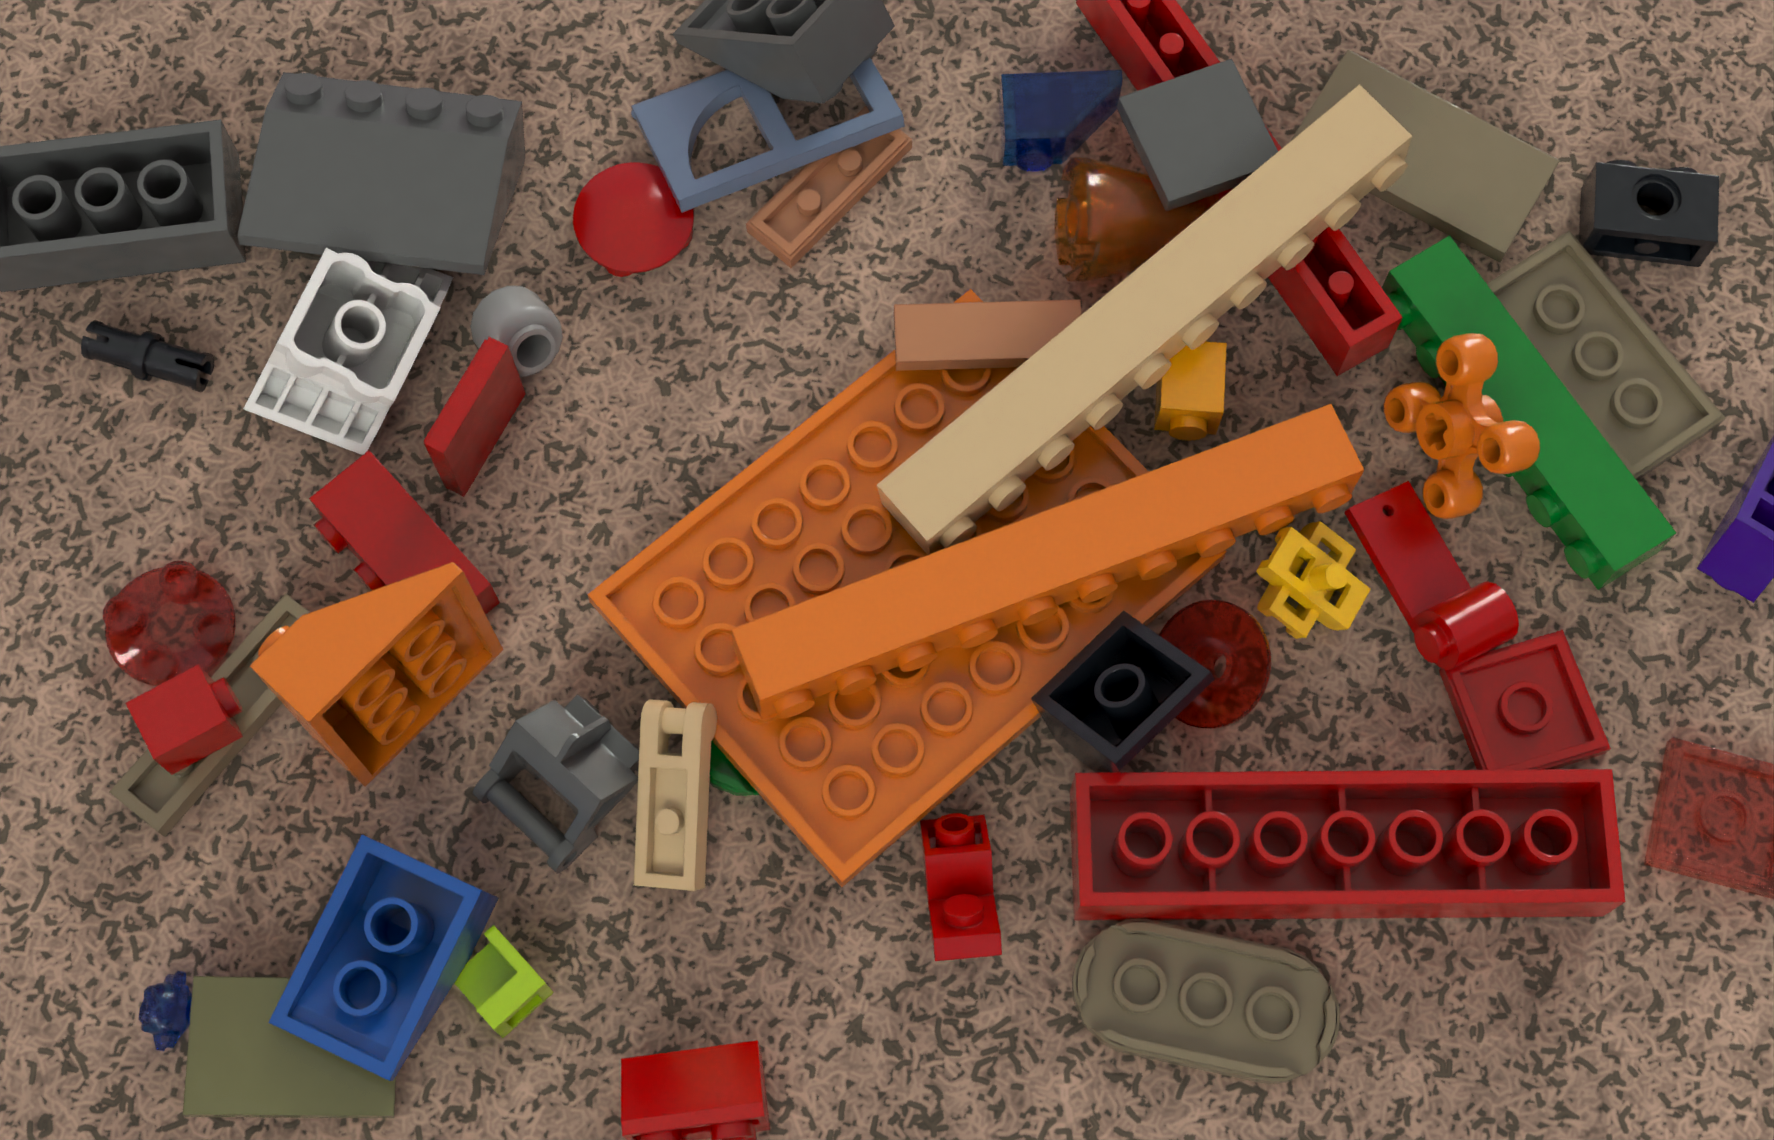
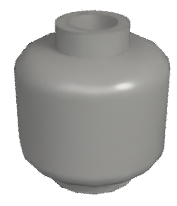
(521, 322)

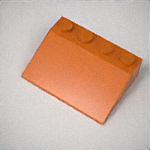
(379, 665)

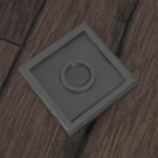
(1197, 133)

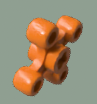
(1461, 426)

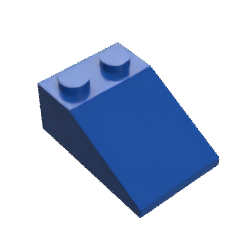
(382, 958)

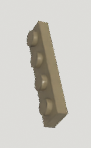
(166, 798)

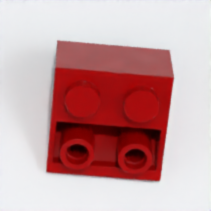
(695, 1094)

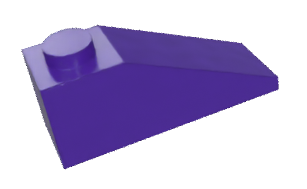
(1743, 544)

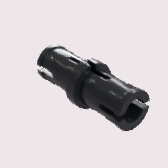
(147, 355)

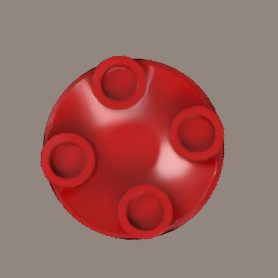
(631, 219)

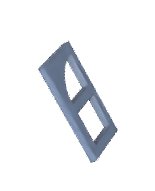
(676, 117)

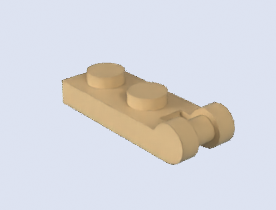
(673, 796)

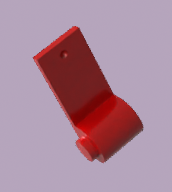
(1425, 581)

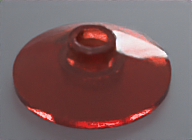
(1216, 630)

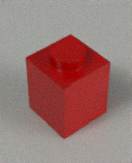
(186, 718)

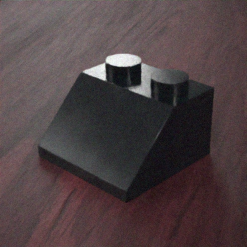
(1119, 694)

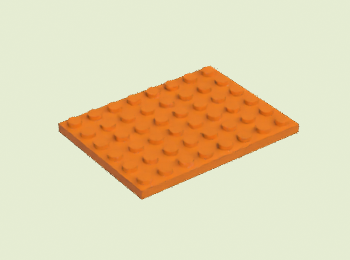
(813, 521)

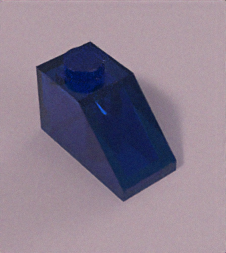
(1053, 114)

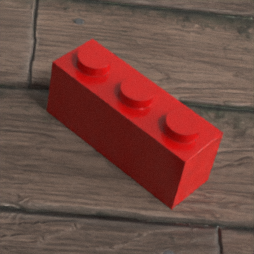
(387, 530)

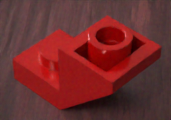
(960, 887)

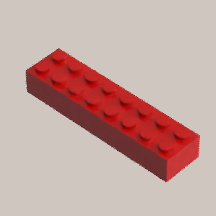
(1345, 844)

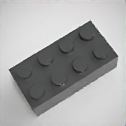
(119, 205)

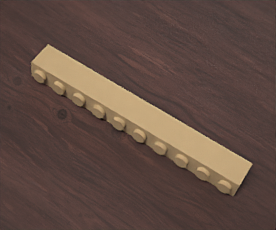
(1145, 322)

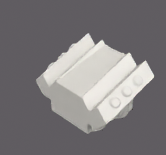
(348, 348)

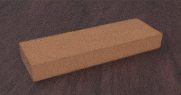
(824, 194)
(977, 332)

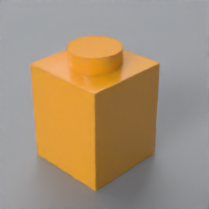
(1192, 392)

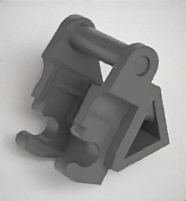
(577, 758)

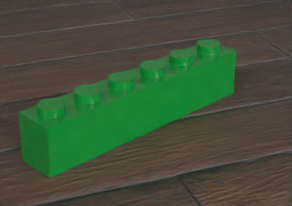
(1578, 478)

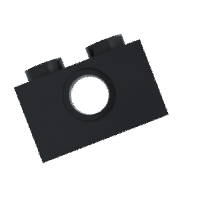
(1619, 228)

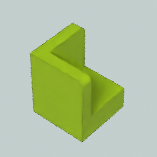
(502, 984)

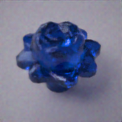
(166, 1010)

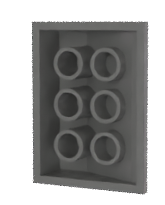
(383, 172)

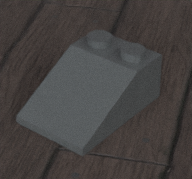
(788, 45)

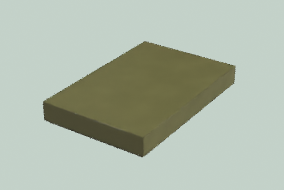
(258, 1070)

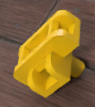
(1316, 584)

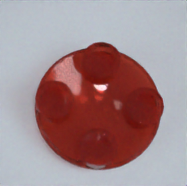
(169, 623)

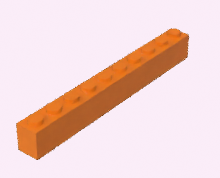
(1045, 562)

